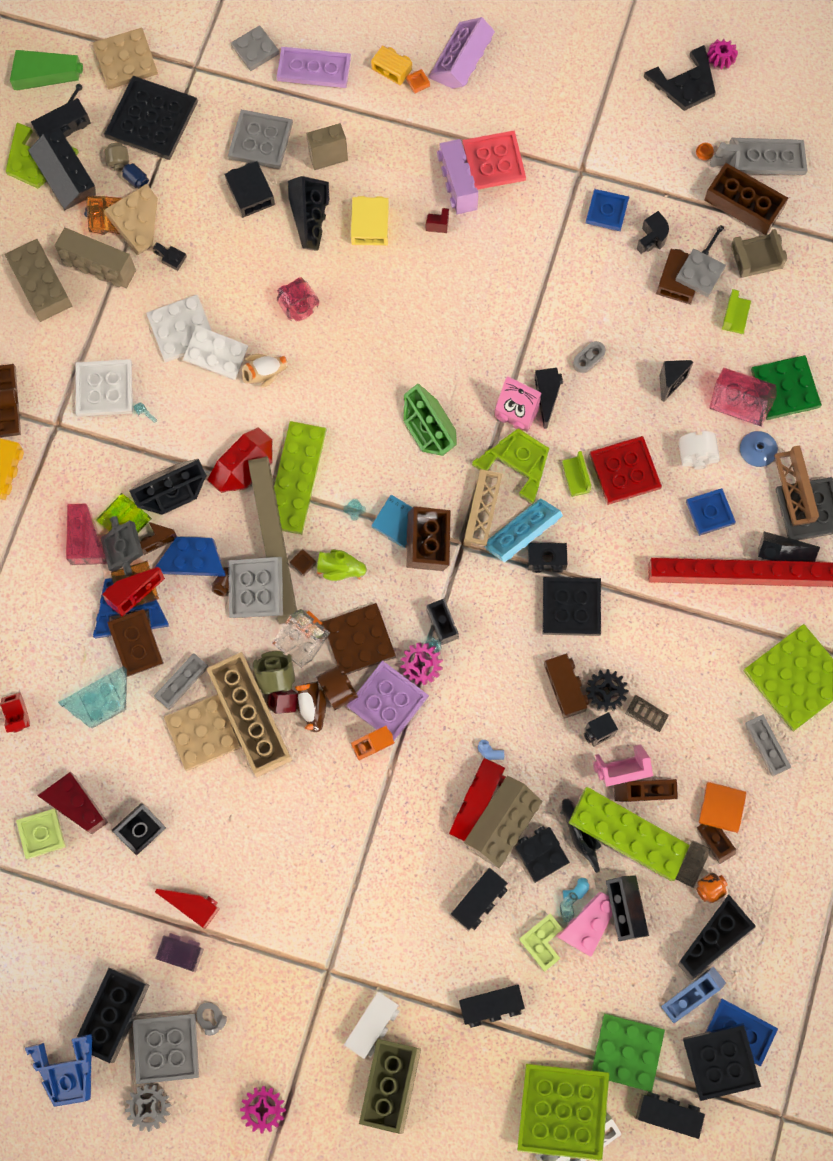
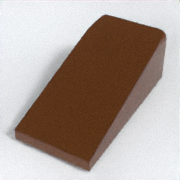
(718, 842)

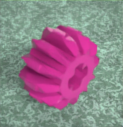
(722, 53)

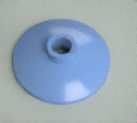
(754, 455)

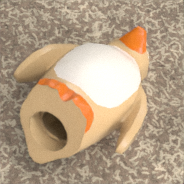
(263, 368)

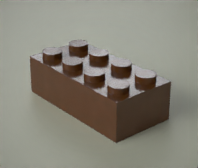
(746, 198)

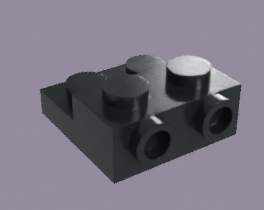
(541, 853)

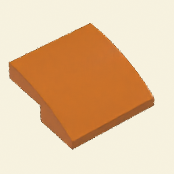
(722, 807)

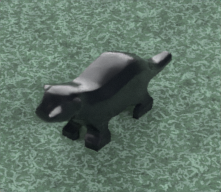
(583, 842)

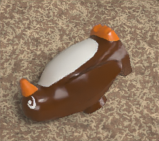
(311, 705)

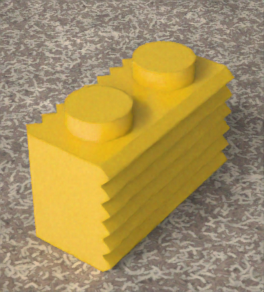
(391, 64)

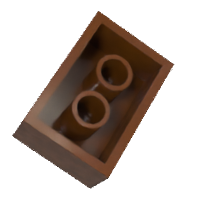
(428, 538)

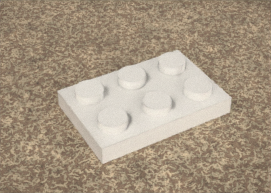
(215, 352)

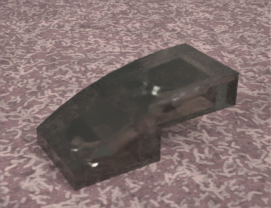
(693, 863)

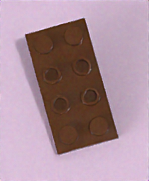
(9, 402)

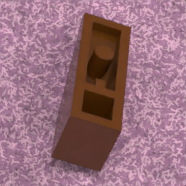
(646, 790)

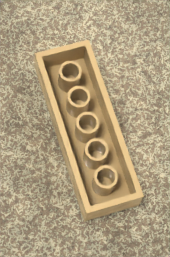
(249, 714)

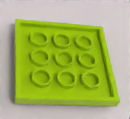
(795, 677)
(563, 1112)

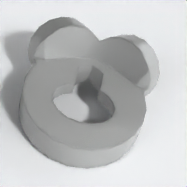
(207, 1025)

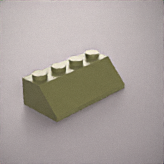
(390, 1086)

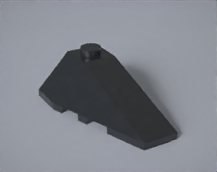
(308, 203)

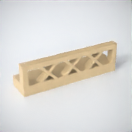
(473, 518)

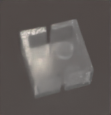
(304, 634)

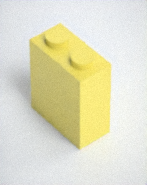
(369, 220)

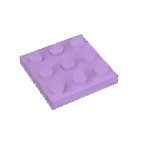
(388, 700)

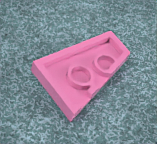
(588, 927)

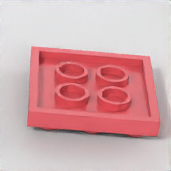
(494, 159)

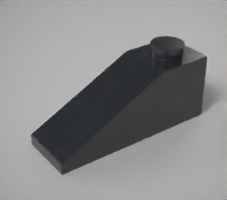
(548, 383)
(781, 548)

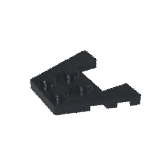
(689, 87)

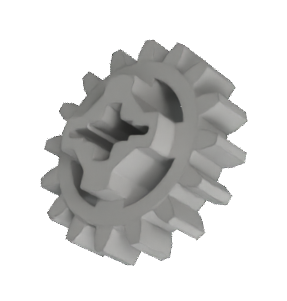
(141, 1101)

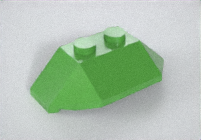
(428, 422)

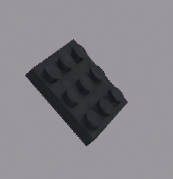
(571, 606)
(721, 1062)

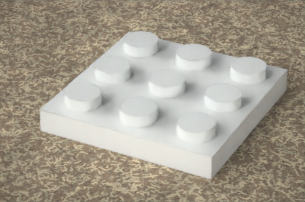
(175, 325)
(104, 388)

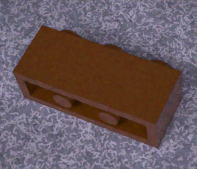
(566, 685)

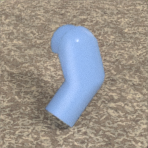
(488, 753)

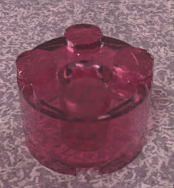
(297, 299)

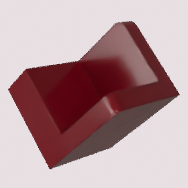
(438, 223)
(282, 701)

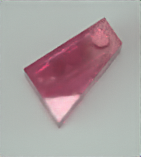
(83, 540)

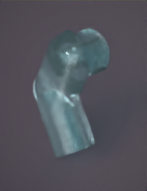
(566, 907)

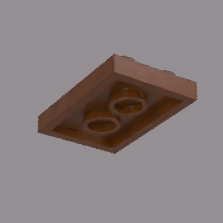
(135, 642)

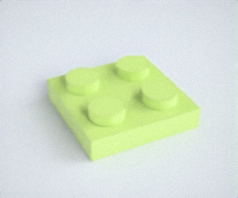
(40, 833)

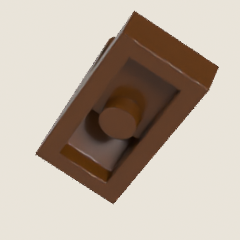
(162, 537)

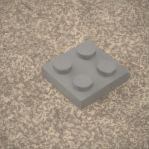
(255, 48)
(700, 272)

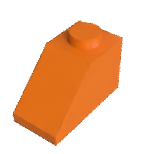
(372, 742)

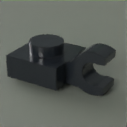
(172, 257)

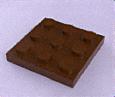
(359, 639)

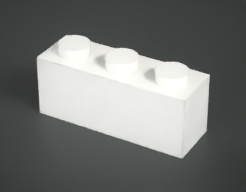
(372, 1025)

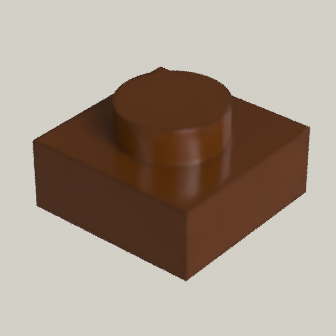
(303, 562)

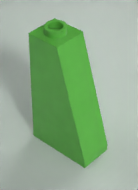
(41, 69)

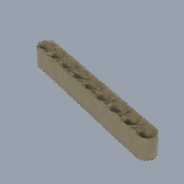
(271, 528)

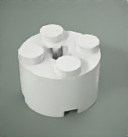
(699, 449)

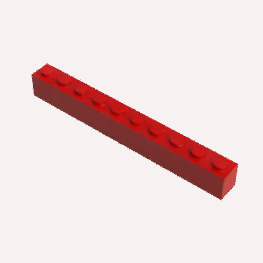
(740, 572)

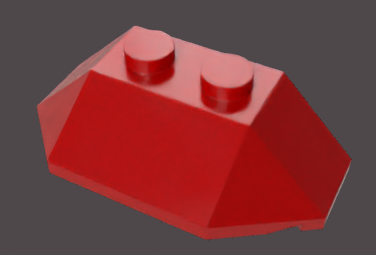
(233, 469)

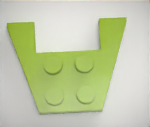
(20, 163)
(521, 454)

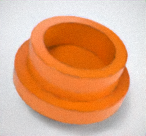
(705, 151)

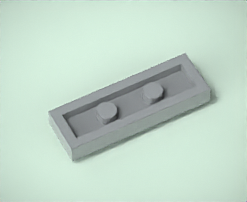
(181, 681)
(767, 745)

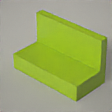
(736, 313)
(577, 475)

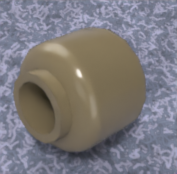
(116, 156)

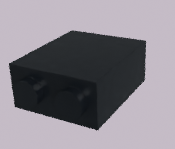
(249, 189)

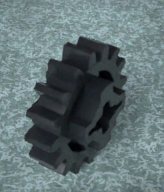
(614, 690)

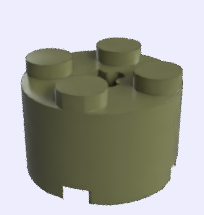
(274, 672)

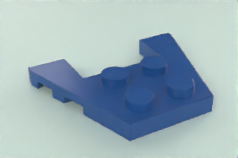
(157, 617)
(68, 1080)

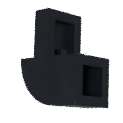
(657, 231)

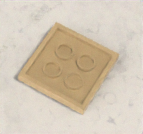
(125, 57)
(202, 732)

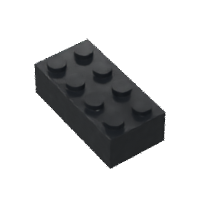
(113, 1013)

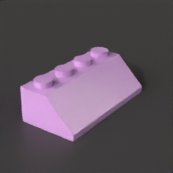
(462, 53)

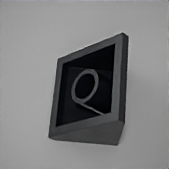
(673, 375)
(139, 828)

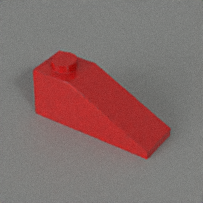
(129, 591)
(195, 907)

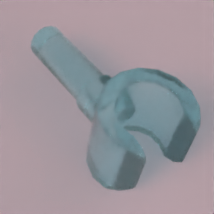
(140, 408)

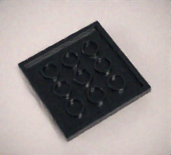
(151, 117)

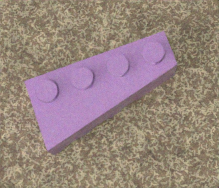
(458, 176)

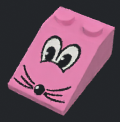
(517, 404)

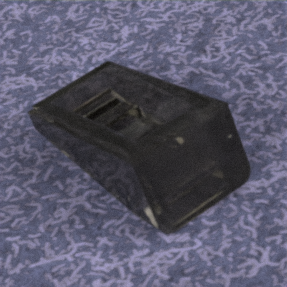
(636, 715)

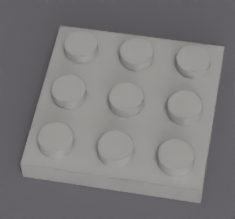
(260, 139)
(255, 587)
(165, 1049)

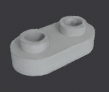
(587, 356)

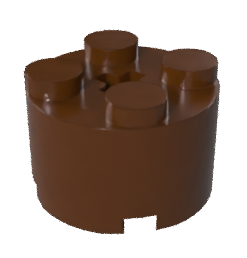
(337, 687)

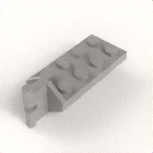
(763, 156)

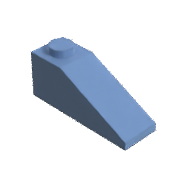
(694, 994)

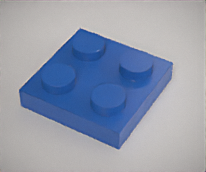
(607, 210)
(710, 511)

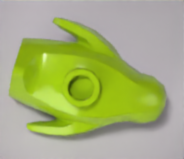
(339, 565)

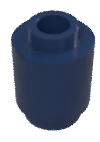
(134, 175)

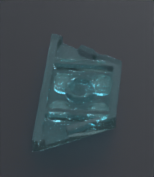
(100, 699)

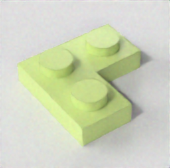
(537, 941)

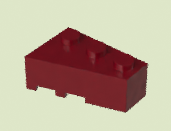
(74, 802)

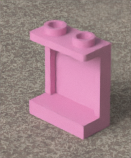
(626, 769)

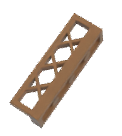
(803, 483)

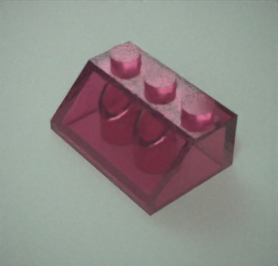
(743, 396)

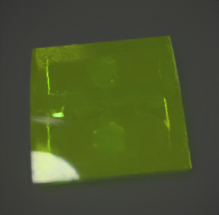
(125, 510)

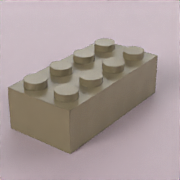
(95, 258)
(38, 280)
(503, 821)

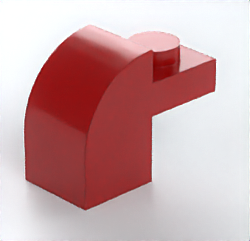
(15, 713)

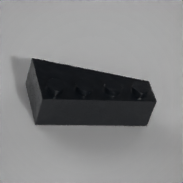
(719, 935)

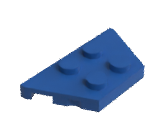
(192, 557)

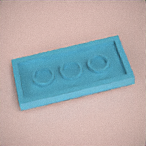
(523, 530)

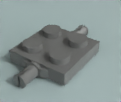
(121, 546)

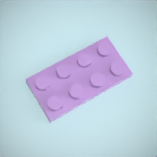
(314, 67)

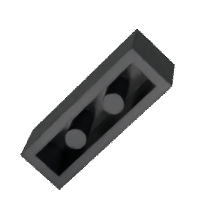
(68, 117)
(479, 900)
(627, 908)
(492, 1005)
(670, 1115)

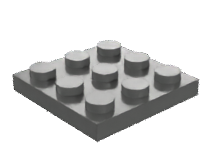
(823, 497)

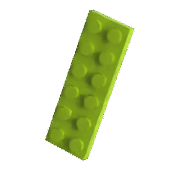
(298, 474)
(629, 834)

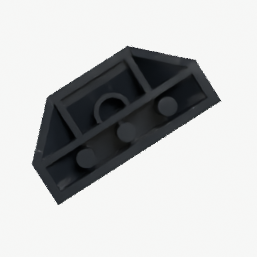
(170, 487)

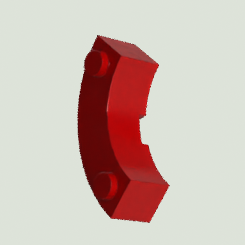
(477, 798)

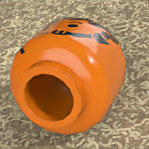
(712, 887)

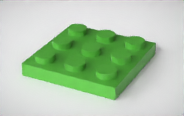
(628, 1052)

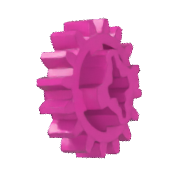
(420, 669)
(253, 1109)

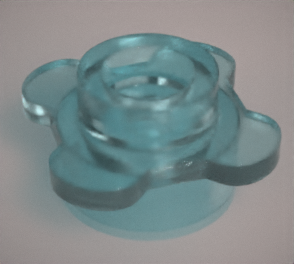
(354, 503)

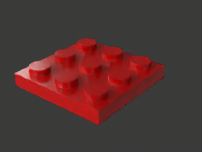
(625, 470)

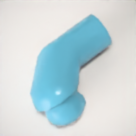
(580, 889)

